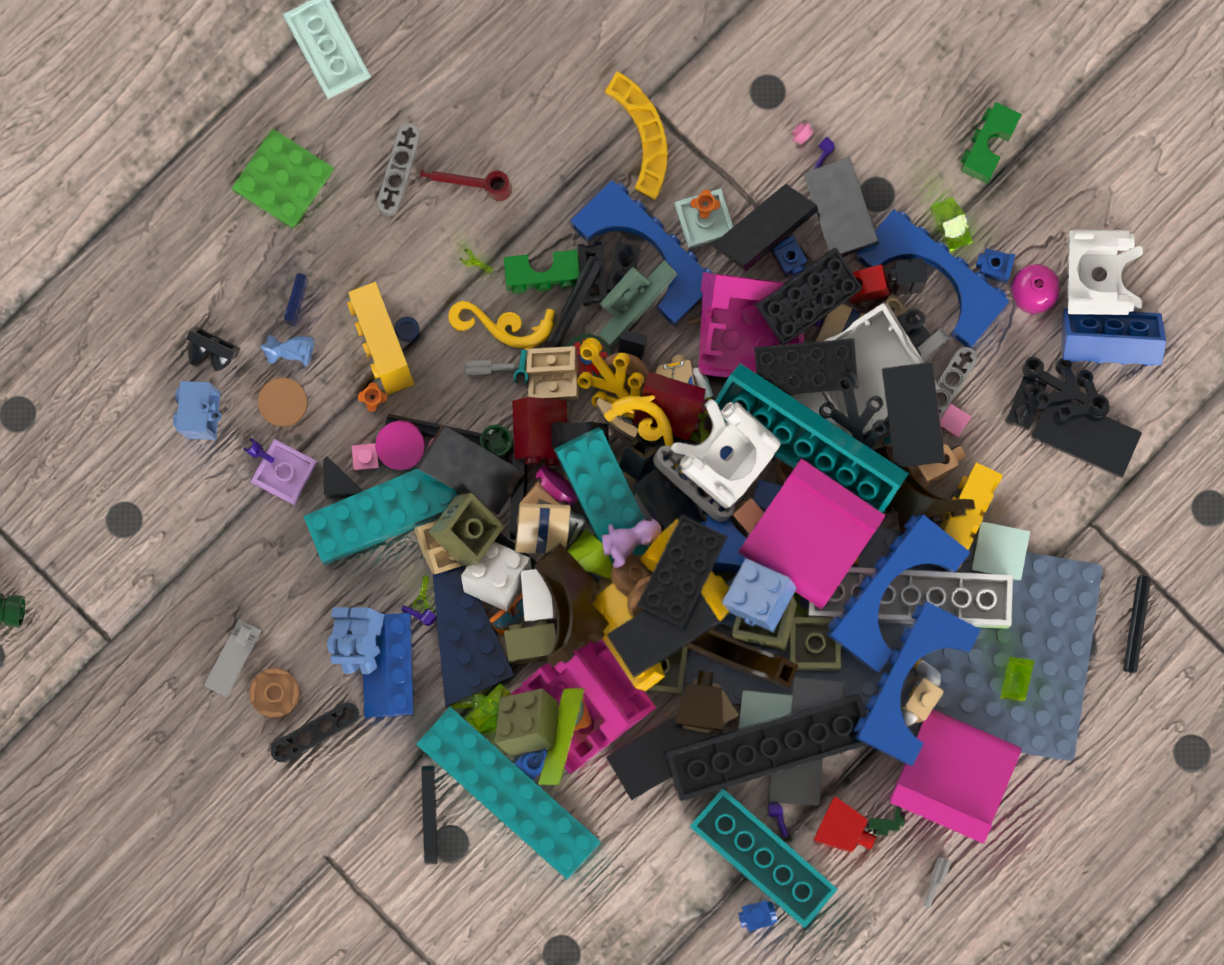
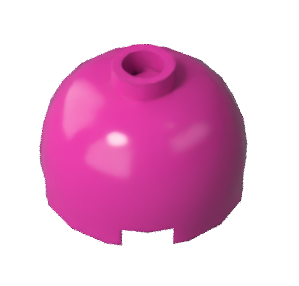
(1026, 289)

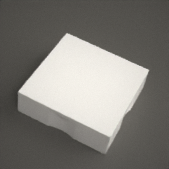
(878, 344)

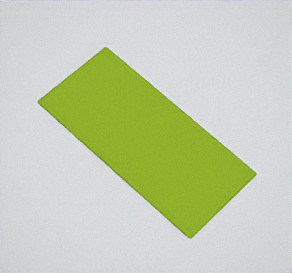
(565, 725)

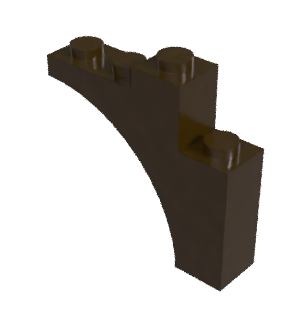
(915, 500)
(573, 597)
(744, 658)

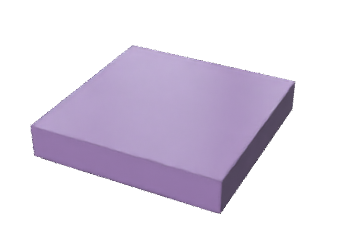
(287, 473)

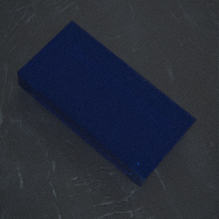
(296, 299)

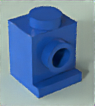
(788, 266)
(998, 273)

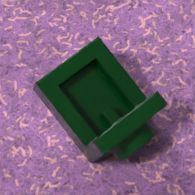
(882, 826)

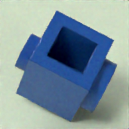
(531, 762)
(757, 915)

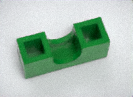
(999, 123)
(522, 277)

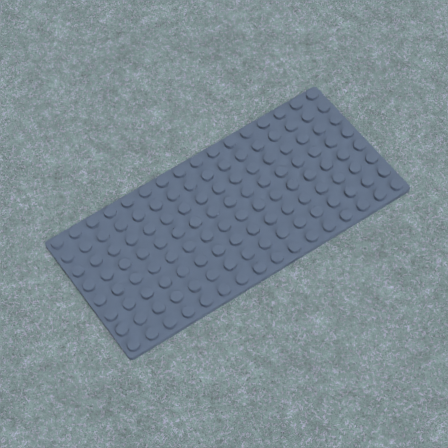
(1049, 624)

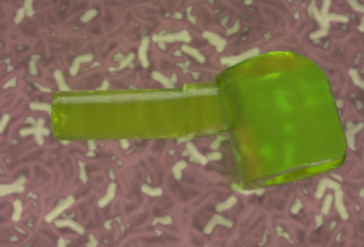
(473, 261)
(422, 593)
(477, 699)

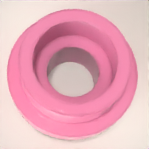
(802, 133)

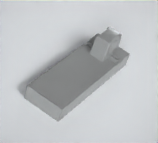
(232, 658)

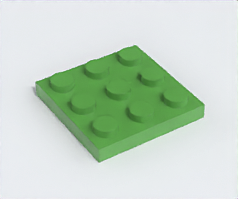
(282, 178)

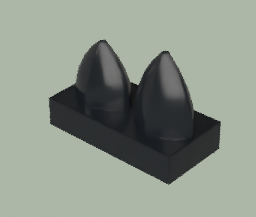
(624, 259)
(202, 342)
(1023, 406)

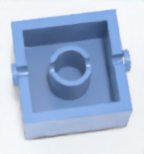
(196, 410)
(759, 595)

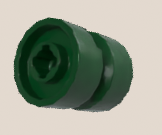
(497, 440)
(12, 610)

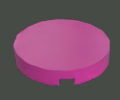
(400, 445)
(556, 485)

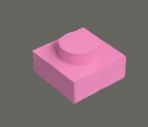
(365, 457)

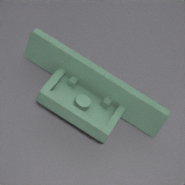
(632, 298)

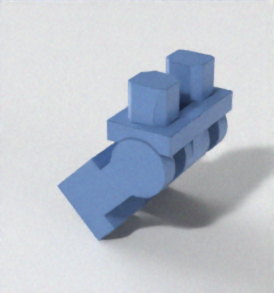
(354, 638)

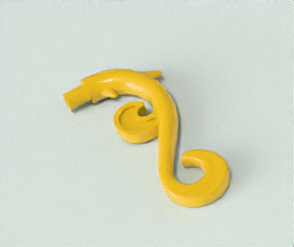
(506, 319)
(647, 432)

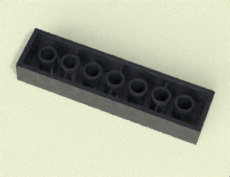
(765, 747)

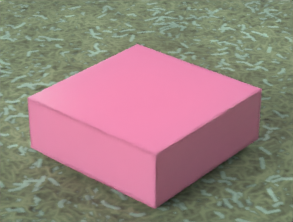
(954, 420)

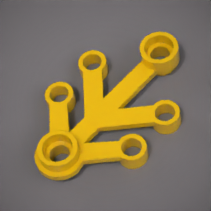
(611, 382)

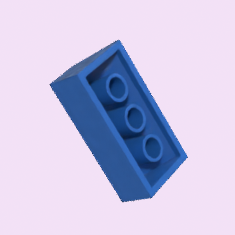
(1114, 338)
(391, 685)

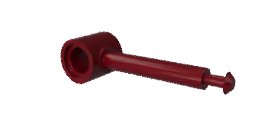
(487, 183)

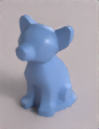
(295, 348)

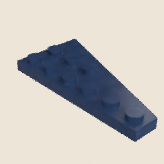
(467, 641)

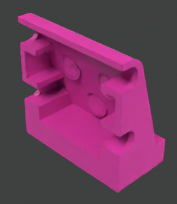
(733, 323)
(812, 533)
(608, 696)
(956, 776)

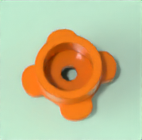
(705, 211)
(372, 404)

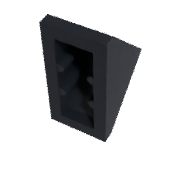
(336, 482)

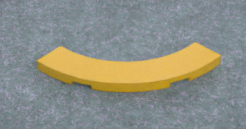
(650, 130)

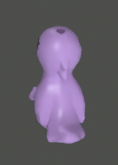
(623, 541)

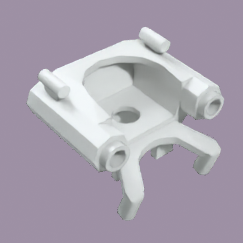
(1099, 250)
(752, 450)

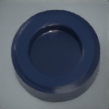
(407, 329)

